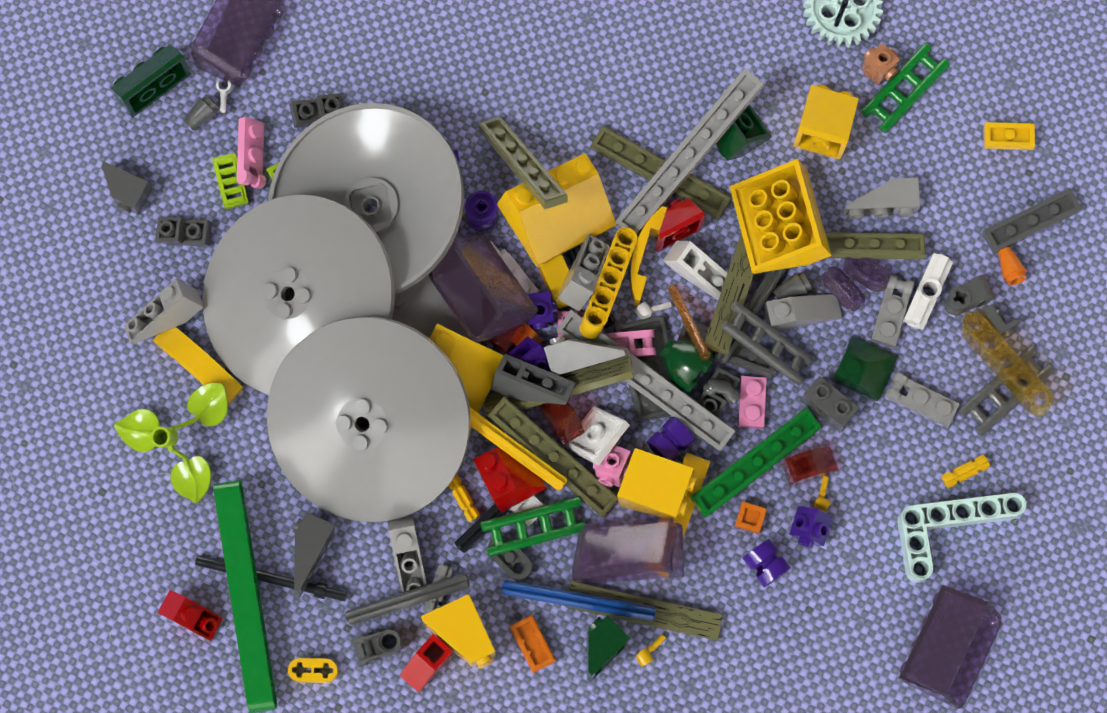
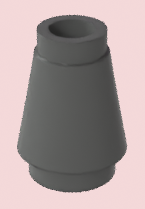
(201, 112)
(794, 286)

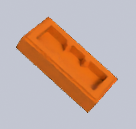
(532, 644)

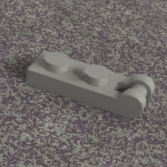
(891, 312)
(922, 400)

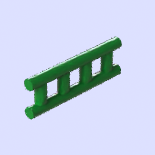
(905, 103)
(519, 520)

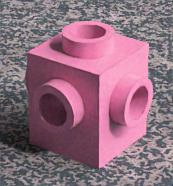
(613, 467)

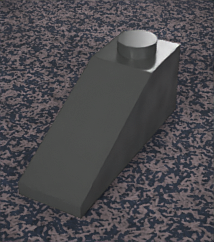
(530, 383)
(311, 542)

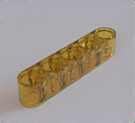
(1010, 375)

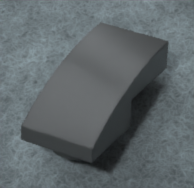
(308, 111)
(183, 232)
(717, 401)

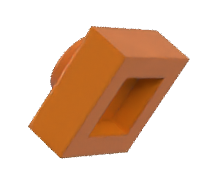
(750, 517)

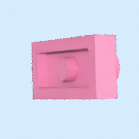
(752, 402)

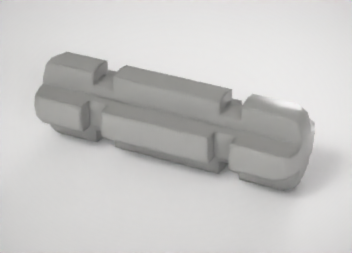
(443, 572)

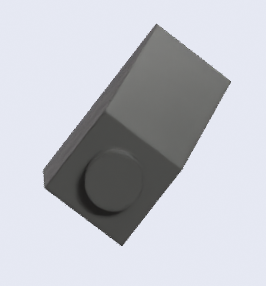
(126, 189)

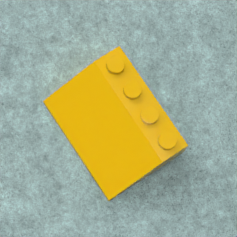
(780, 219)
(564, 226)
(472, 361)

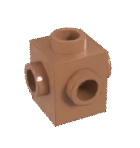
(880, 63)

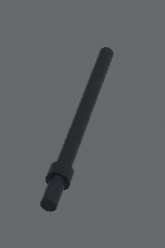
(319, 590)

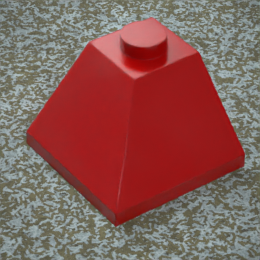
(679, 222)

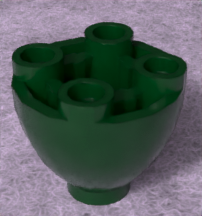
(684, 363)

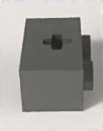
(829, 404)

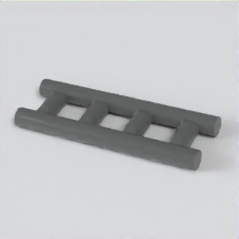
(754, 343)
(1004, 407)

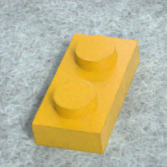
(1009, 136)

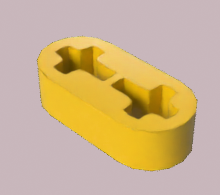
(313, 663)

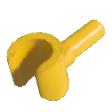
(821, 502)
(644, 656)

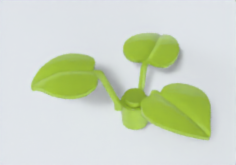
(143, 433)

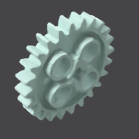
(864, 18)

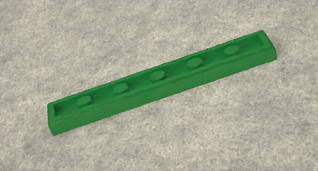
(755, 462)

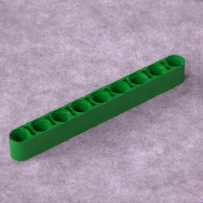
(245, 596)

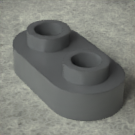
(509, 559)

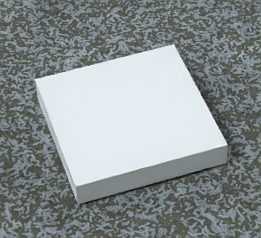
(600, 435)

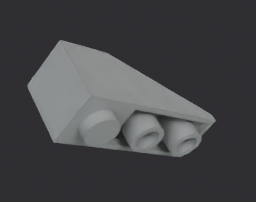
(893, 197)
(584, 273)
(169, 309)
(407, 553)

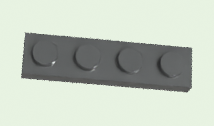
(1031, 221)
(740, 357)

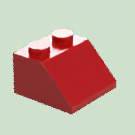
(507, 478)

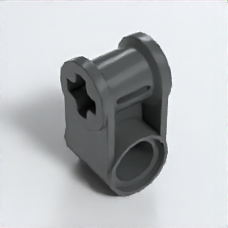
(971, 294)
(375, 647)

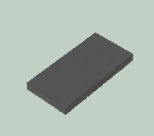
(644, 407)

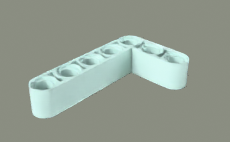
(949, 519)

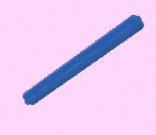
(578, 600)

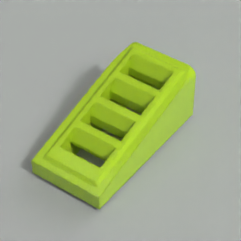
(223, 161)

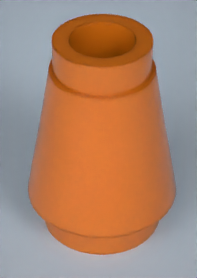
(1011, 267)

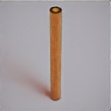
(689, 322)

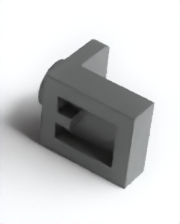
(997, 320)

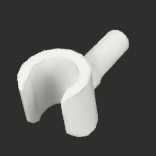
(223, 95)
(644, 311)

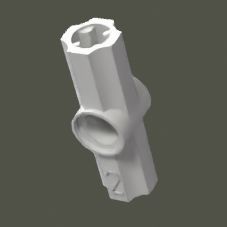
(921, 303)

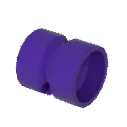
(481, 211)
(670, 440)
(766, 563)

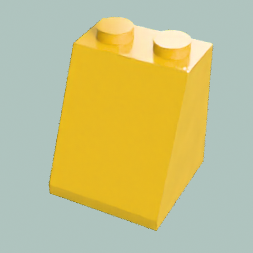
(826, 121)
(656, 485)
(462, 631)

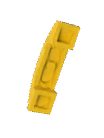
(652, 228)
(196, 361)

